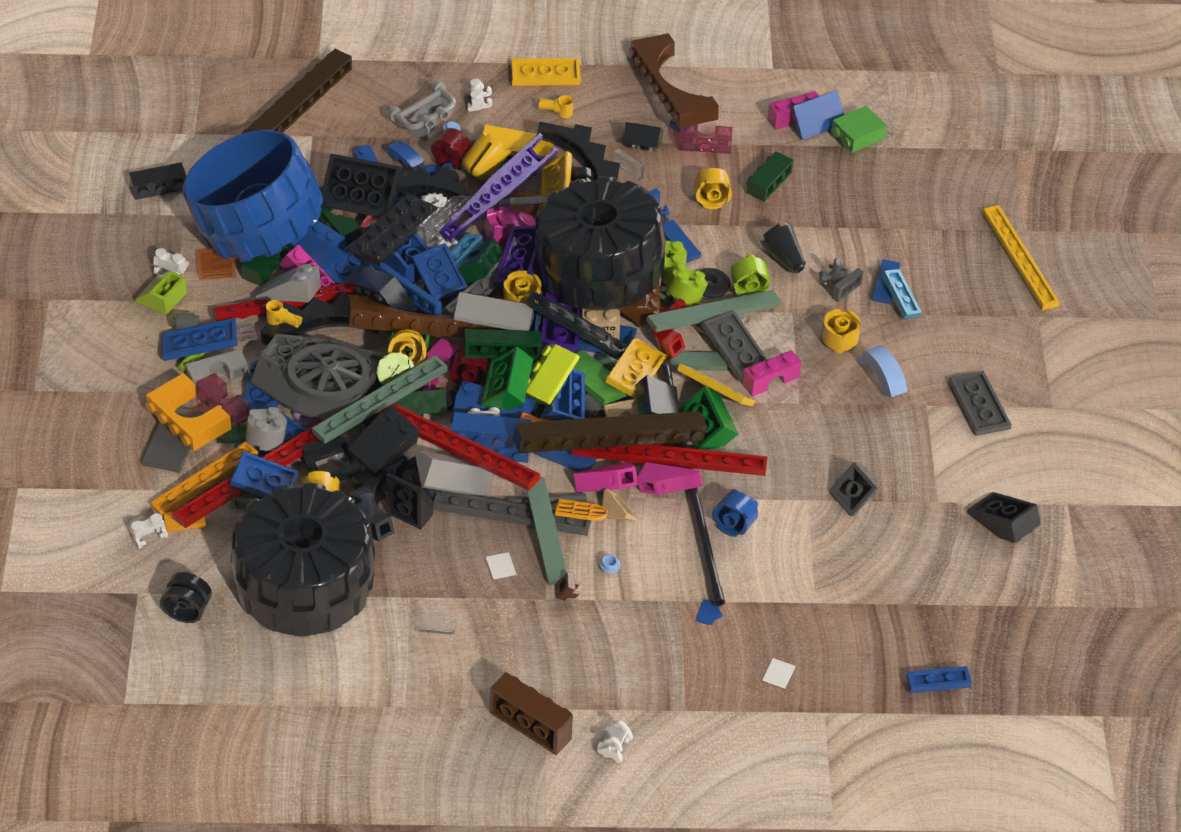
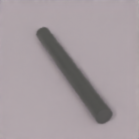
(553, 498)

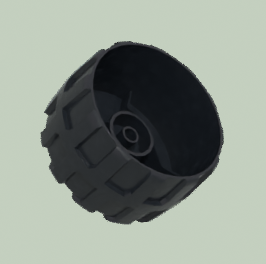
(600, 243)
(303, 559)

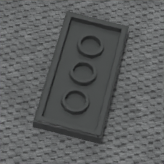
(734, 342)
(979, 403)
(166, 449)

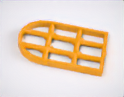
(591, 507)

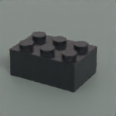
(381, 288)

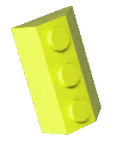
(550, 373)

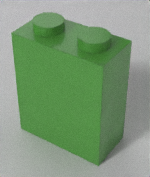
(859, 129)

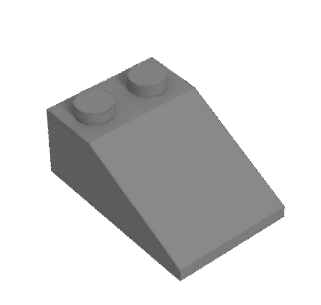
(294, 285)

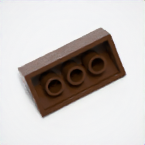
(646, 306)

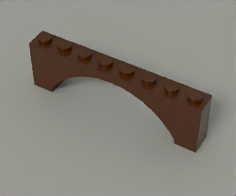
(683, 107)
(372, 315)

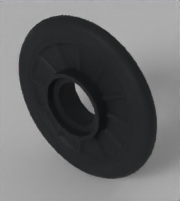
(721, 281)

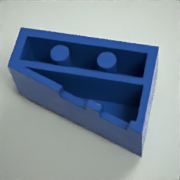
(569, 401)

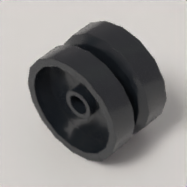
(185, 597)

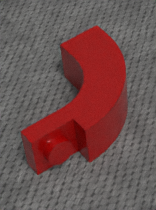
(670, 341)

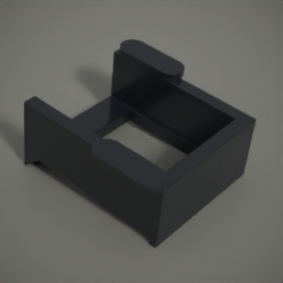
(318, 450)

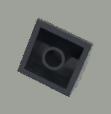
(642, 135)

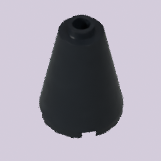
(784, 247)

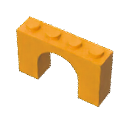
(192, 431)

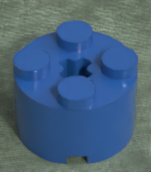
(735, 513)

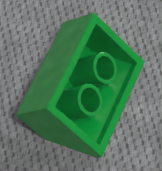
(507, 380)
(719, 424)

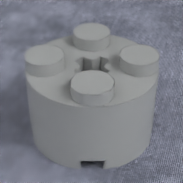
(266, 428)

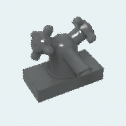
(843, 283)

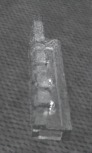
(436, 221)

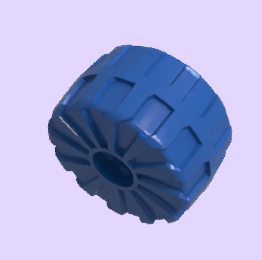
(253, 195)

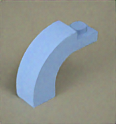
(886, 368)

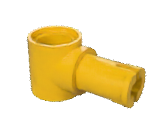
(562, 106)
(277, 314)

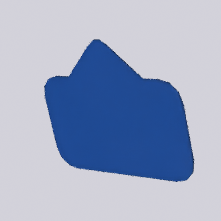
(708, 613)

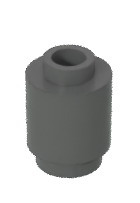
(185, 320)
(593, 407)

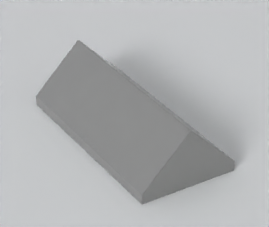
(493, 312)
(452, 474)

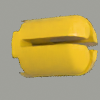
(485, 157)

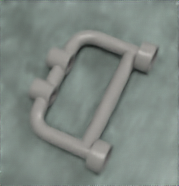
(438, 89)

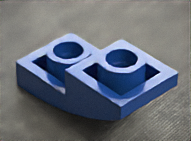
(406, 154)

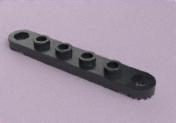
(576, 324)

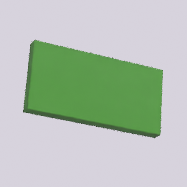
(595, 379)

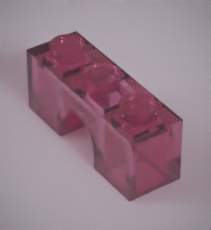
(717, 142)
(214, 393)

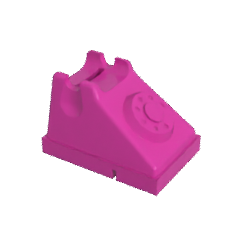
(499, 224)

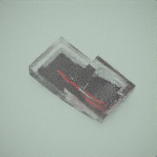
(246, 329)

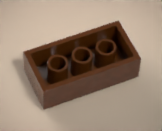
(531, 713)

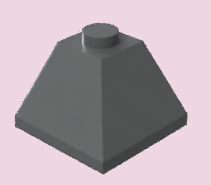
(855, 488)

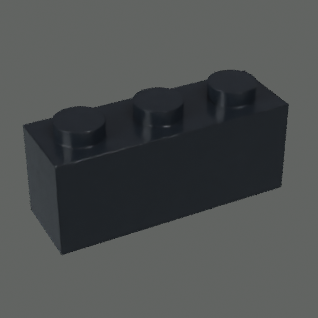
(157, 180)

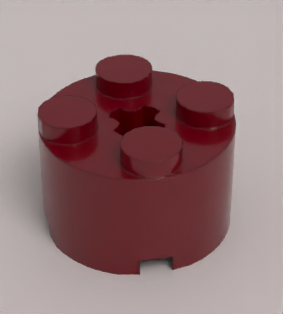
(450, 148)
(469, 369)

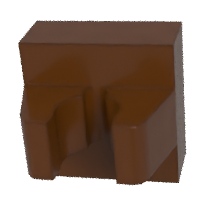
(567, 587)

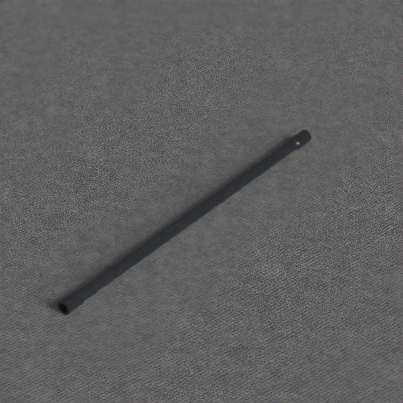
(716, 589)

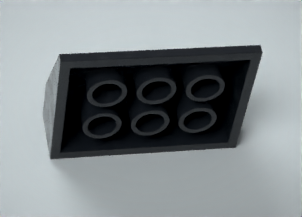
(360, 185)

